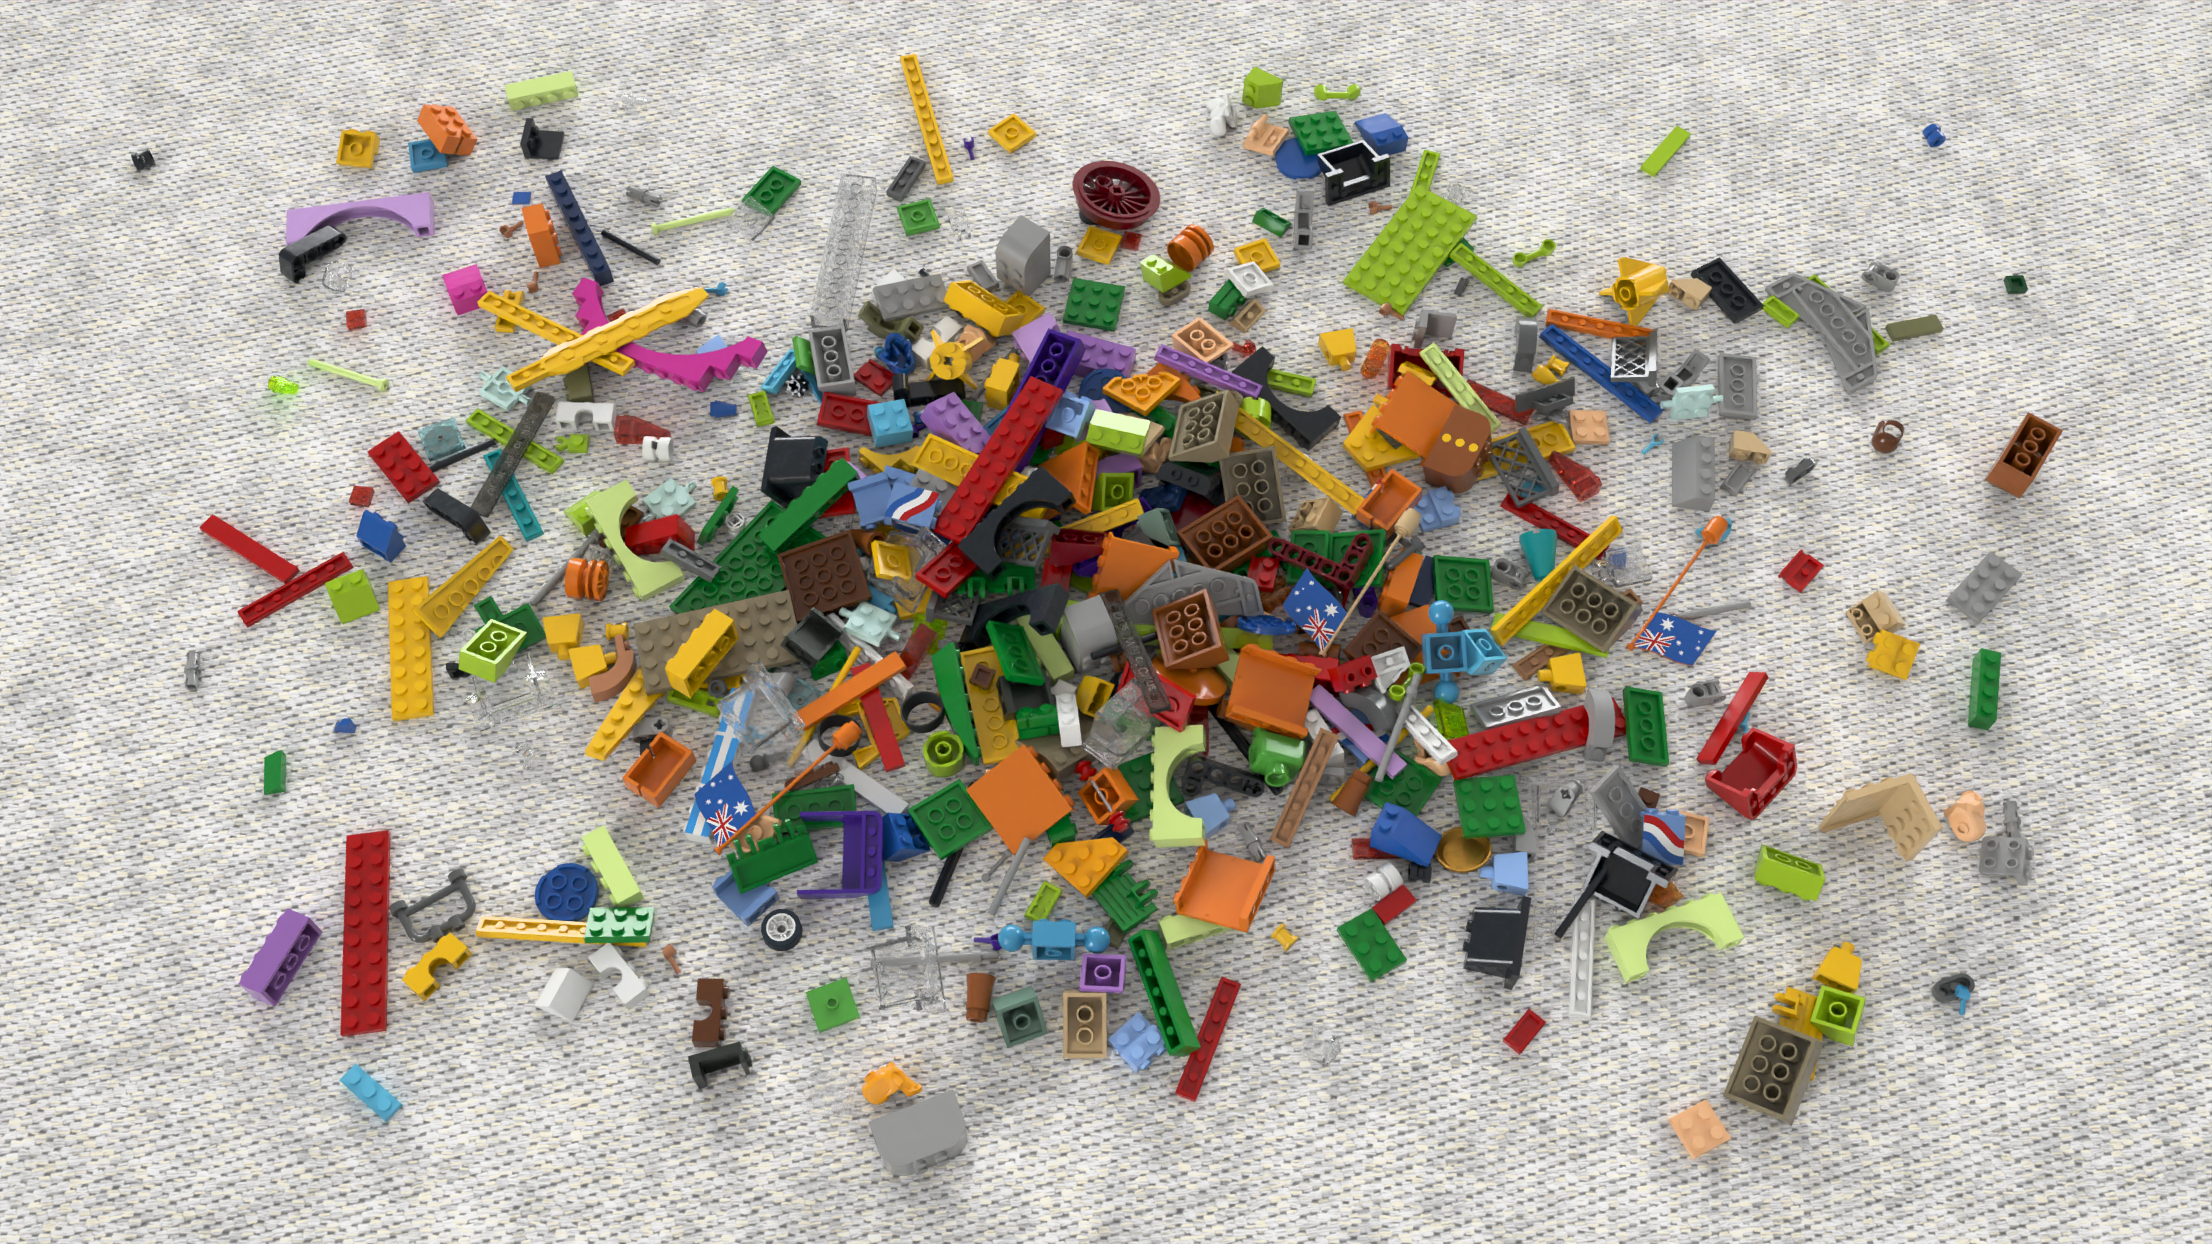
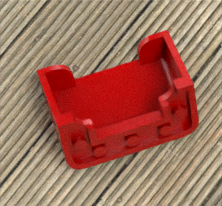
(1398, 356)
(1755, 773)

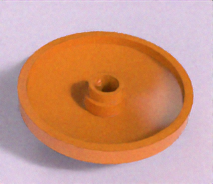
(1202, 682)

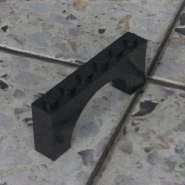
(1303, 426)
(1038, 491)
(1042, 604)

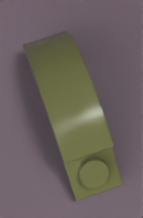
(908, 327)

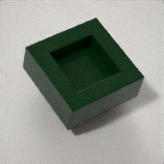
(2015, 284)

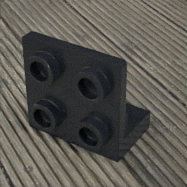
(540, 143)

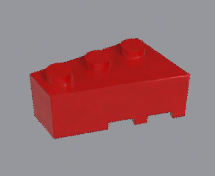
(654, 534)

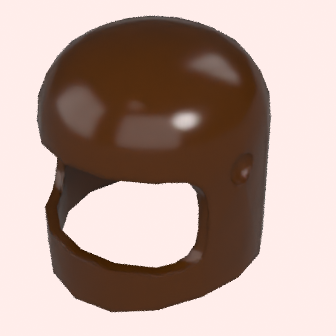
(1886, 442)

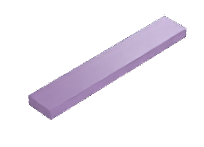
(1354, 730)

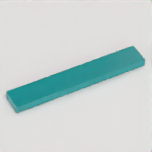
(517, 502)

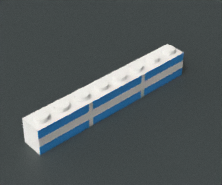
(724, 750)

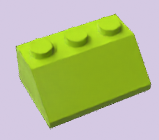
(1118, 433)
(1789, 873)

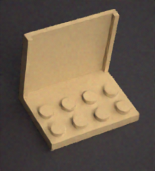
(1899, 804)

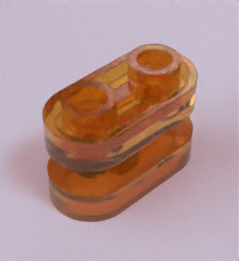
(1375, 358)
(1277, 598)

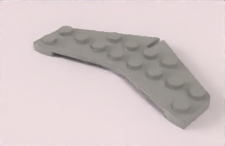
(1832, 314)
(1229, 591)

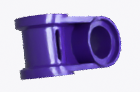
(1369, 598)

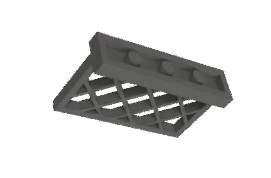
(1648, 359)
(1537, 463)
(1025, 527)
(938, 602)

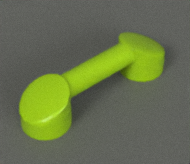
(1352, 93)
(1546, 249)
(1397, 692)

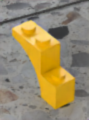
(877, 461)

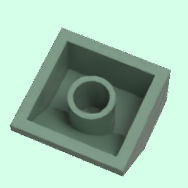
(1159, 526)
(1019, 1016)

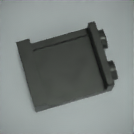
(812, 638)
(1018, 695)
(718, 1059)

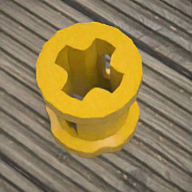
(1557, 365)
(720, 487)
(617, 629)
(1284, 937)

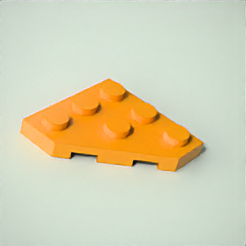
(1142, 391)
(1086, 862)

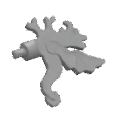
(1556, 415)

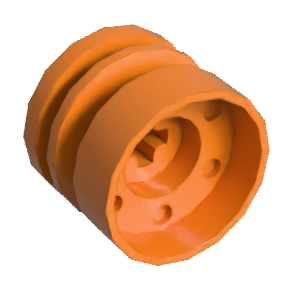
(1190, 247)
(586, 579)

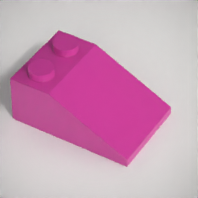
(465, 288)

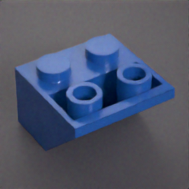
(380, 536)
(902, 838)

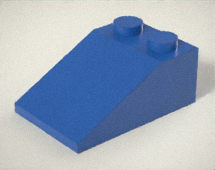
(1383, 134)
(1404, 835)

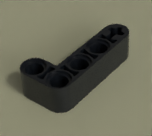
(300, 253)
(925, 391)
(458, 515)
(1223, 780)

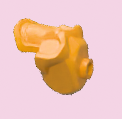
(886, 1081)

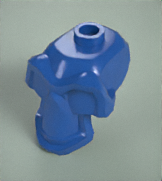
(898, 354)

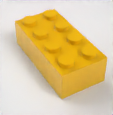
(983, 308)
(701, 653)

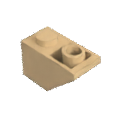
(1690, 291)
(1748, 447)

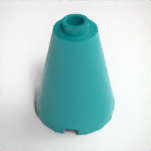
(1540, 551)

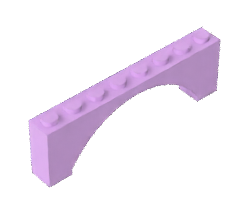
(411, 210)
(1028, 341)

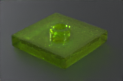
(1450, 719)

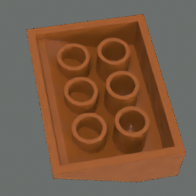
(1225, 536)
(1190, 633)

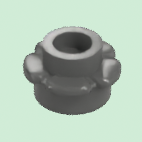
(717, 683)

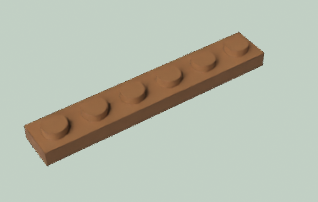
(1304, 787)

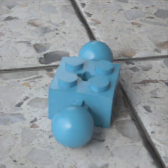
(1441, 614)
(1054, 939)

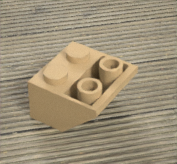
(1317, 515)
(1873, 615)

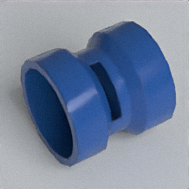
(1934, 135)

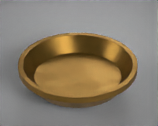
(1463, 854)

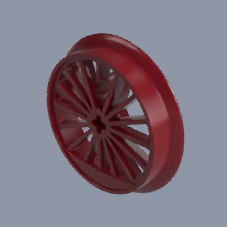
(1105, 194)

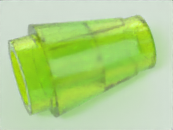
(282, 385)

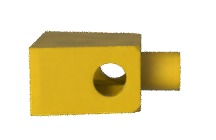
(1338, 347)
(563, 633)
(589, 662)
(1564, 674)
(1093, 694)
(1840, 969)

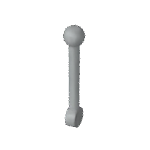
(986, 877)

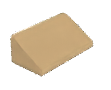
(1247, 315)

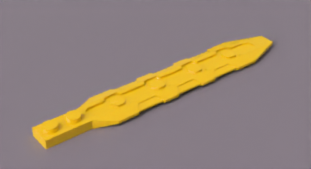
(609, 337)

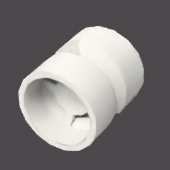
(664, 448)
(1385, 879)

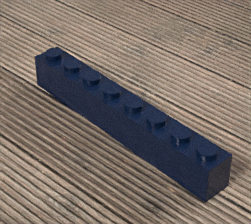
(579, 228)

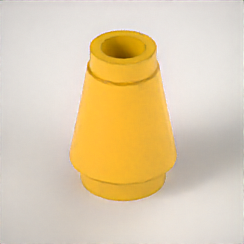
(1544, 375)

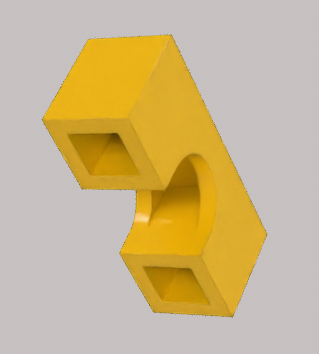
(447, 951)

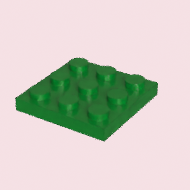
(1319, 132)
(1094, 304)
(1339, 545)
(1463, 583)
(1138, 776)
(1407, 790)
(1489, 806)
(949, 819)

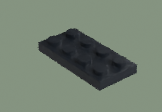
(1728, 290)

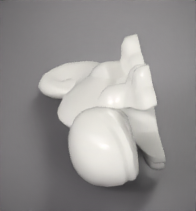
(1221, 113)

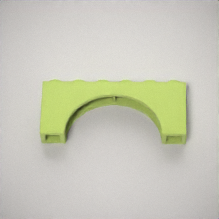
(646, 576)
(1170, 825)
(1707, 916)

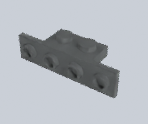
(1547, 397)

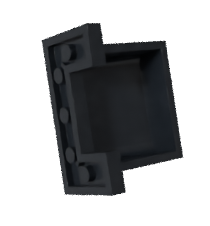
(1353, 171)
(792, 465)
(1194, 477)
(1631, 874)
(1497, 941)

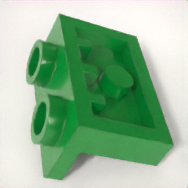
(831, 662)

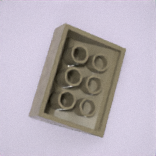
(1205, 429)
(1257, 480)
(1591, 609)
(1060, 759)
(1773, 1070)

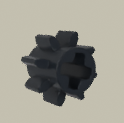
(797, 385)

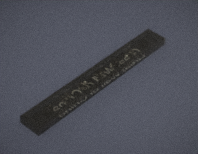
(512, 454)
(1135, 653)

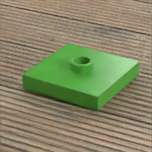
(918, 217)
(803, 355)
(832, 1005)

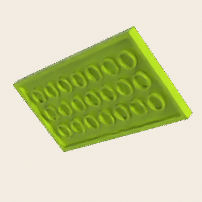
(1410, 250)

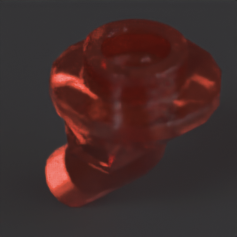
(1247, 349)

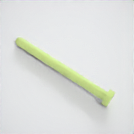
(691, 220)
(381, 384)

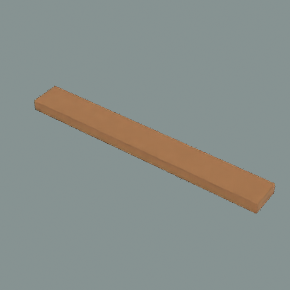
(1540, 657)

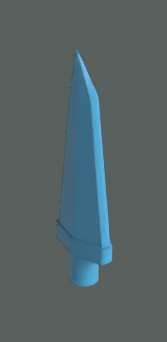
(813, 385)
(881, 600)

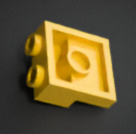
(357, 148)
(1892, 654)

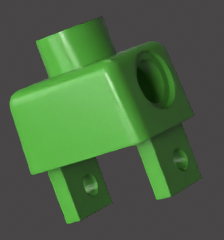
(1275, 756)

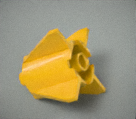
(1638, 287)
(961, 360)

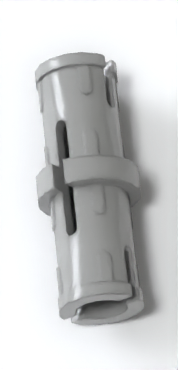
(643, 195)
(192, 670)
(2012, 819)
(1252, 842)

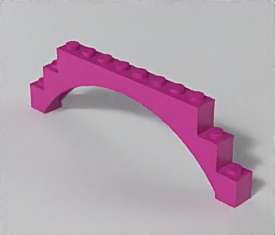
(690, 370)

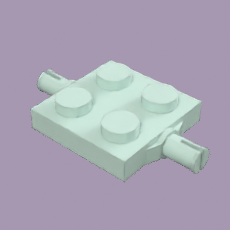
(499, 390)
(1691, 402)
(669, 500)
(870, 623)

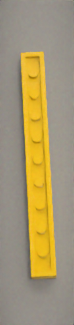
(926, 119)
(548, 329)
(1298, 462)
(1539, 596)

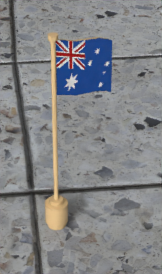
(1319, 611)

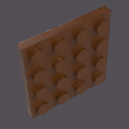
(824, 575)

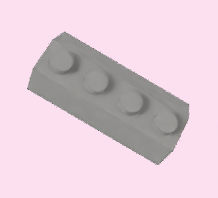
(832, 360)
(1693, 473)

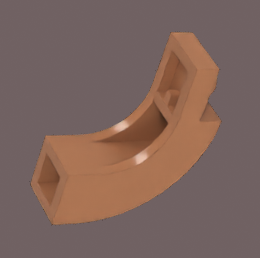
(617, 678)

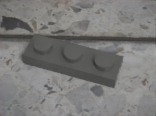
(906, 178)
(690, 560)

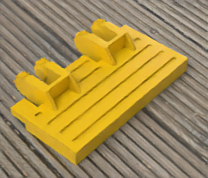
(1799, 1014)

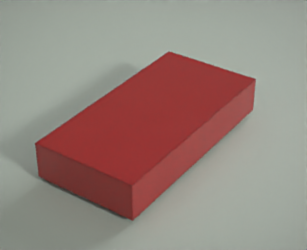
(1394, 904)
(1524, 1031)

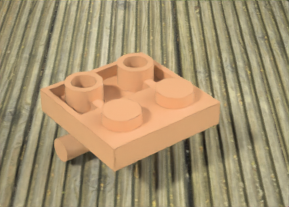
(1265, 137)

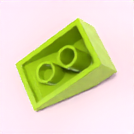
(491, 650)

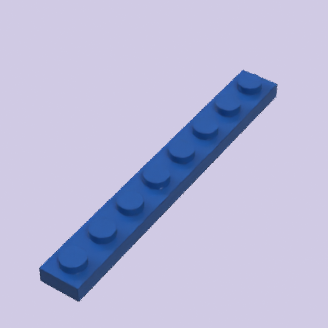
(1600, 373)

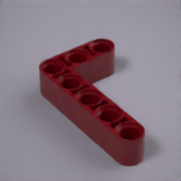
(1322, 563)

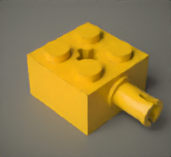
(1003, 382)

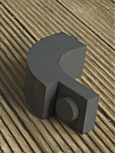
(1526, 343)
(1373, 704)

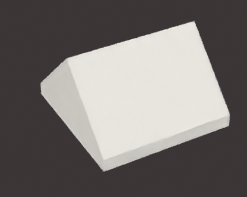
(564, 993)

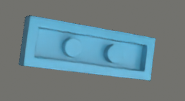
(780, 374)
(371, 1092)

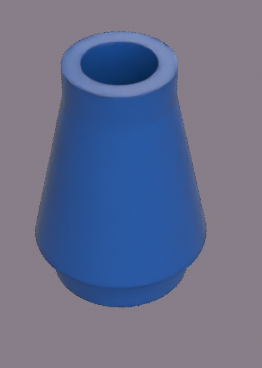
(722, 409)

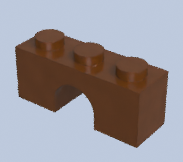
(711, 1030)

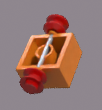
(1106, 795)

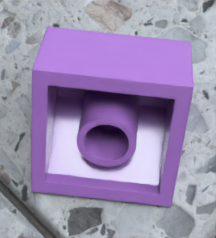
(1103, 973)

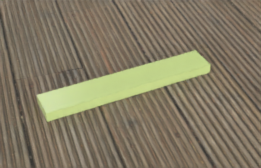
(1456, 383)

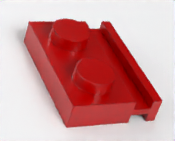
(874, 377)
(1801, 571)
(1264, 572)
(1054, 574)

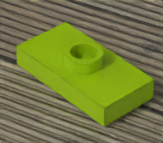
(1780, 311)
(761, 408)
(1043, 902)

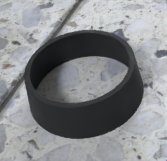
(921, 698)
(834, 721)

